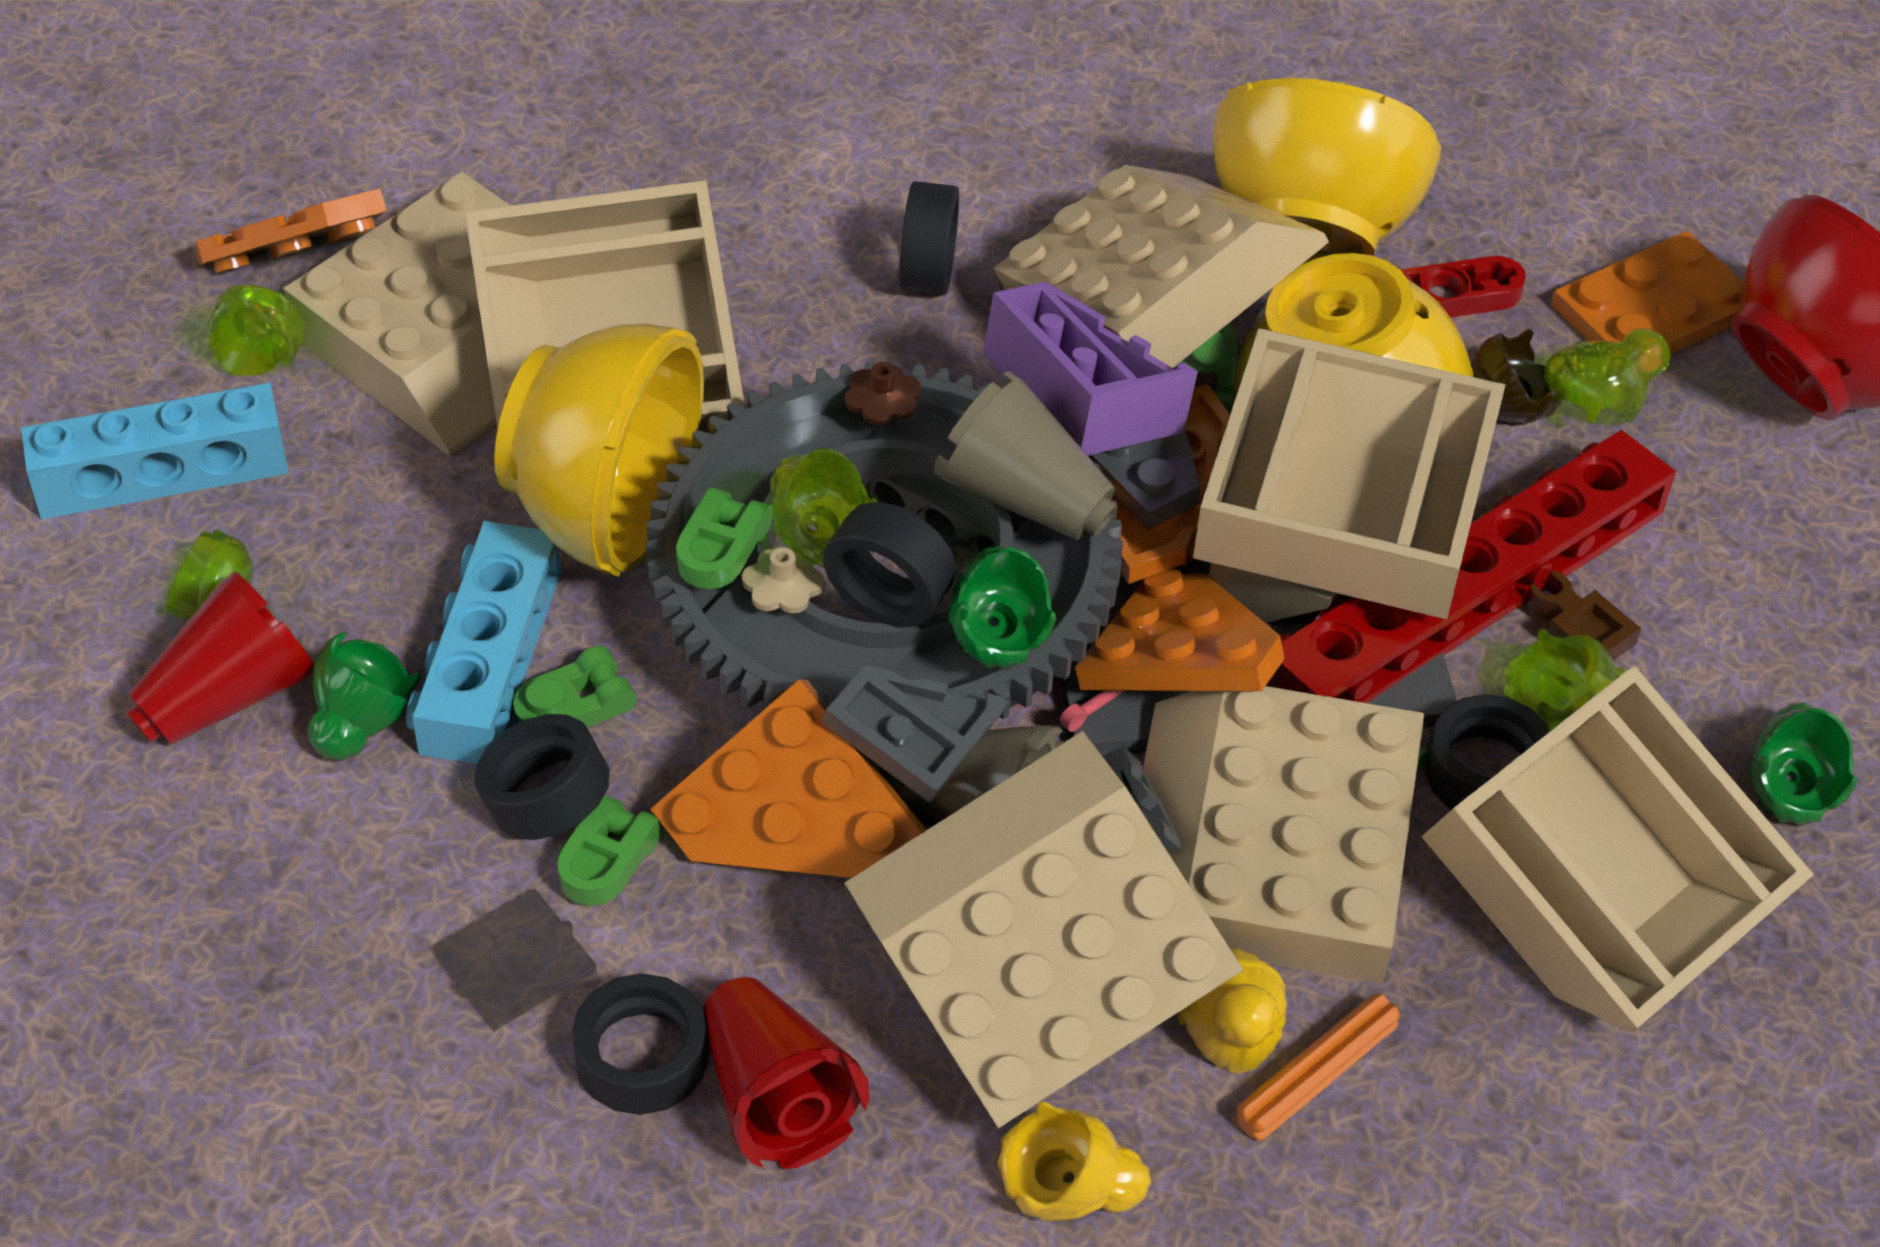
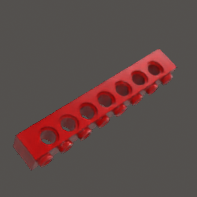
(1550, 526)

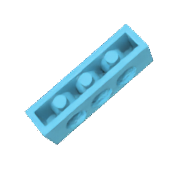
(154, 450)
(484, 642)

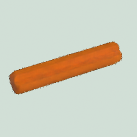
(1317, 1067)

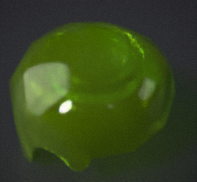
(206, 564)

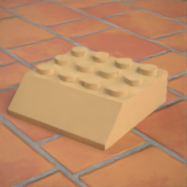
(1162, 256)
(600, 263)
(406, 317)
(1349, 473)
(1290, 820)
(1618, 855)
(1043, 928)

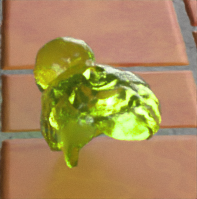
(254, 330)
(1608, 373)
(816, 492)
(1567, 667)

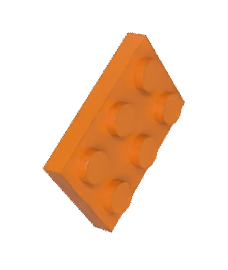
(1666, 288)

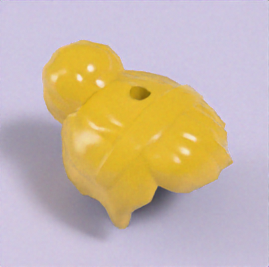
(1241, 1018)
(1066, 1144)

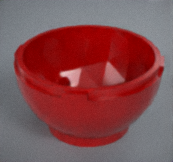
(1815, 306)

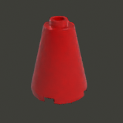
(218, 665)
(780, 1076)

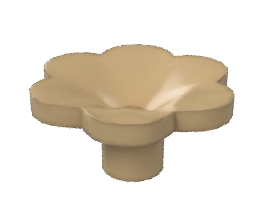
(782, 581)

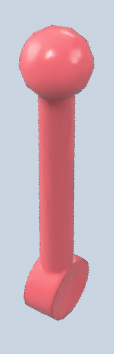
(1076, 715)

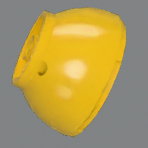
(1326, 157)
(1360, 307)
(594, 436)

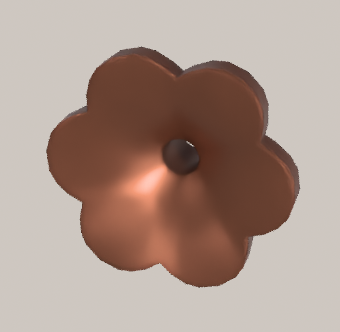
(882, 394)

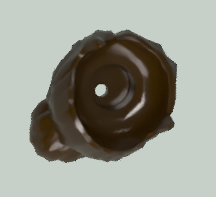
(1512, 364)

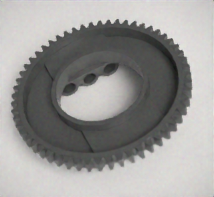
(896, 461)

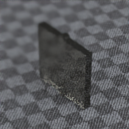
(514, 959)

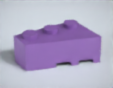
(1086, 376)

